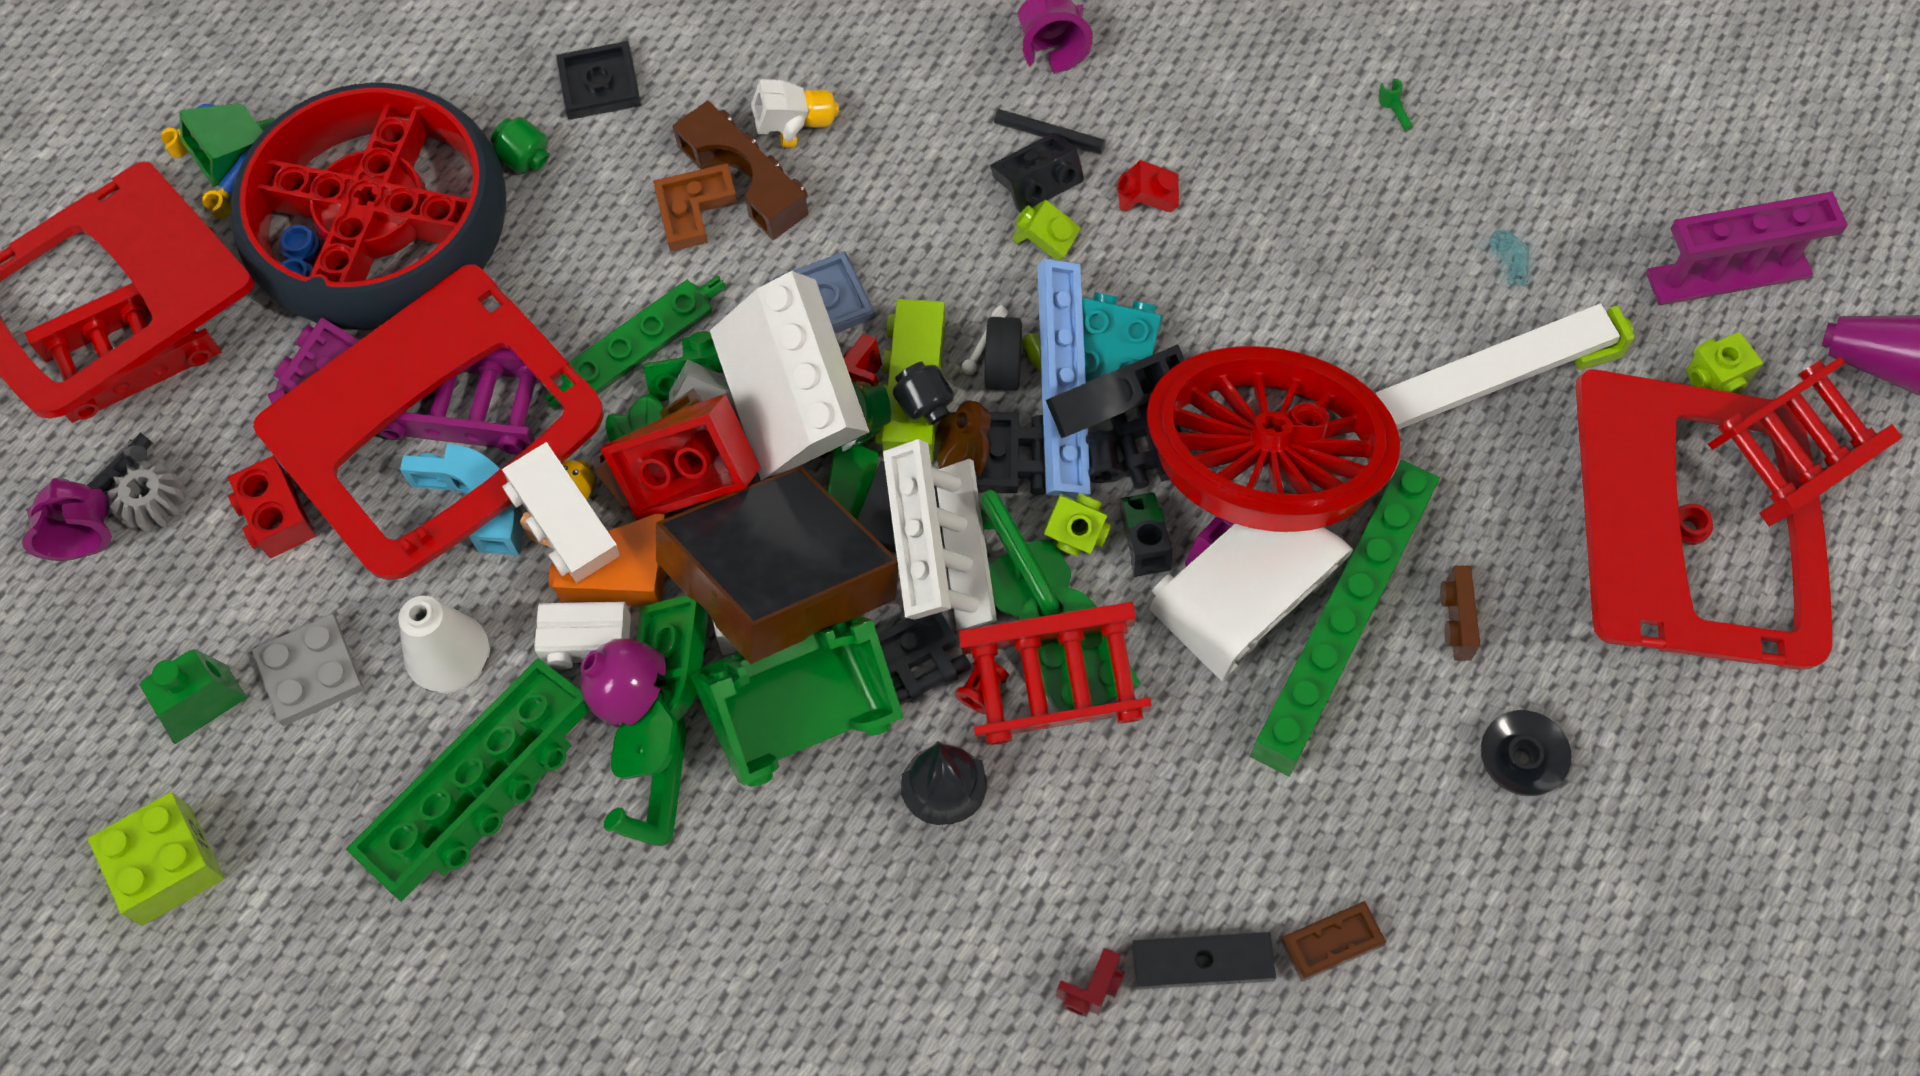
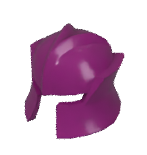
(1053, 24)
(67, 522)

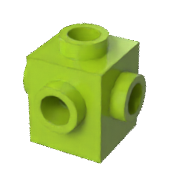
(1724, 364)
(1068, 510)

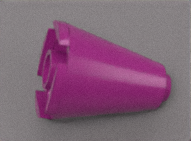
(1879, 346)

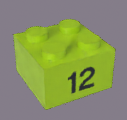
(155, 859)

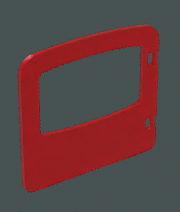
(165, 253)
(385, 375)
(1636, 529)

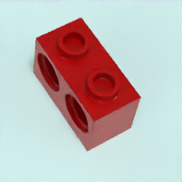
(274, 505)

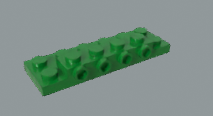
(473, 782)

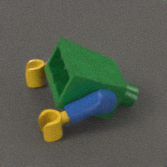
(218, 142)

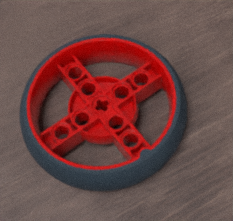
(365, 201)

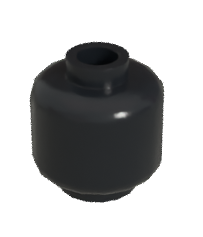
(923, 393)

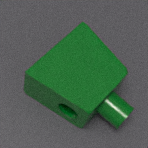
(190, 692)

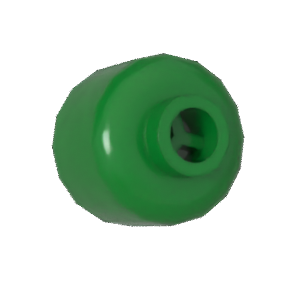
(520, 145)

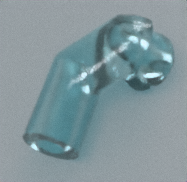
(1514, 254)

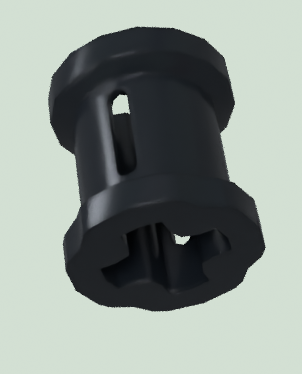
(1104, 457)

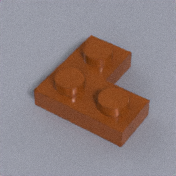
(686, 195)

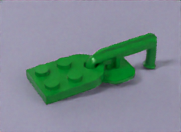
(1035, 584)
(659, 737)

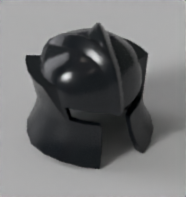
(943, 784)

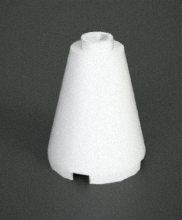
(441, 645)

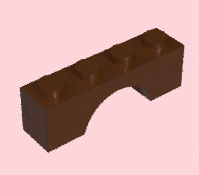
(714, 140)

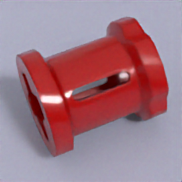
(971, 693)

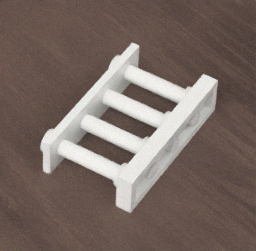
(919, 540)

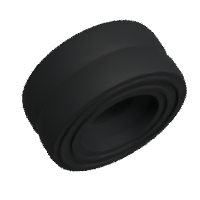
(1003, 353)

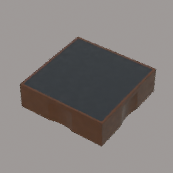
(776, 562)

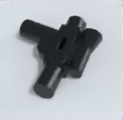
(133, 452)

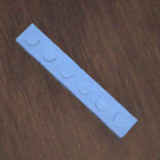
(1062, 370)

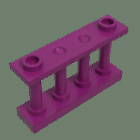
(1745, 247)
(475, 431)

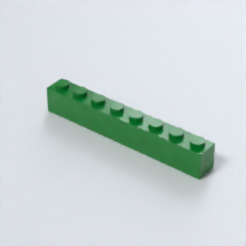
(1344, 619)

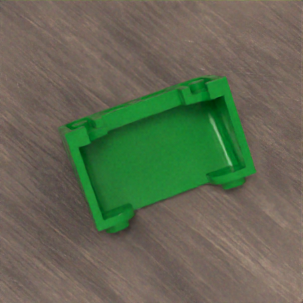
(798, 697)

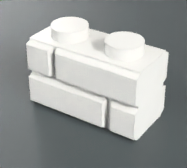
(574, 629)

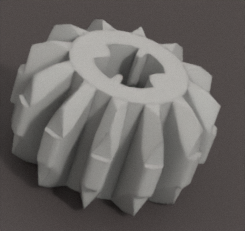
(146, 496)

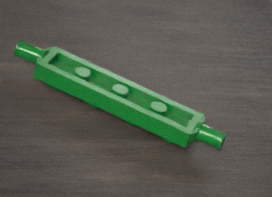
(642, 336)

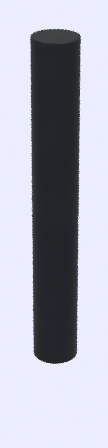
(1044, 129)

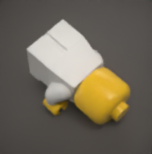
(789, 108)

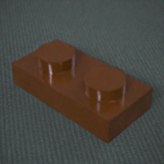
(1462, 629)

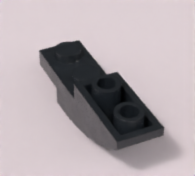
(1111, 393)

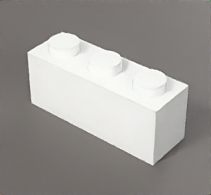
(559, 513)

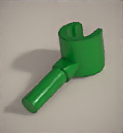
(1392, 100)

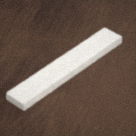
(1499, 366)

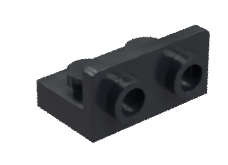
(1039, 171)

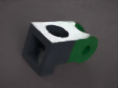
(1146, 534)

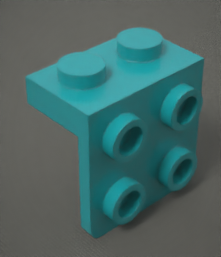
(1116, 333)

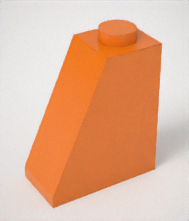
(628, 579)

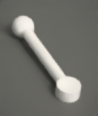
(970, 365)

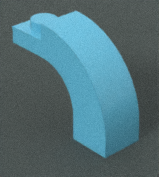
(463, 471)

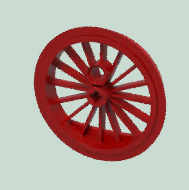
(1284, 440)

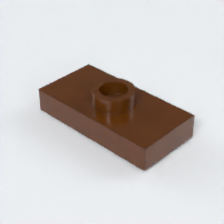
(1333, 941)

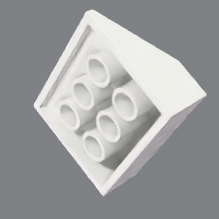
(787, 375)

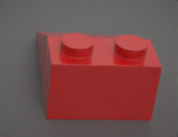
(683, 459)

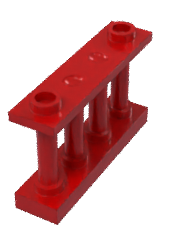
(93, 324)
(1812, 478)
(1070, 632)

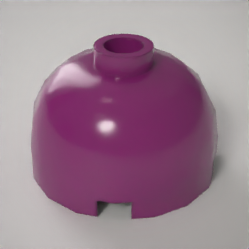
(621, 680)

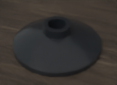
(1538, 738)

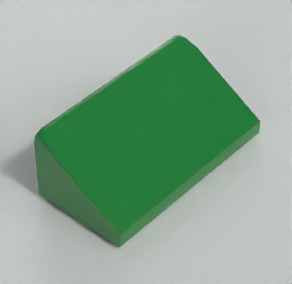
(852, 477)

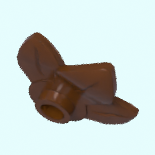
(964, 436)

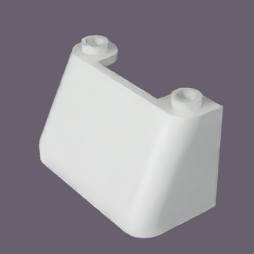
(1244, 589)

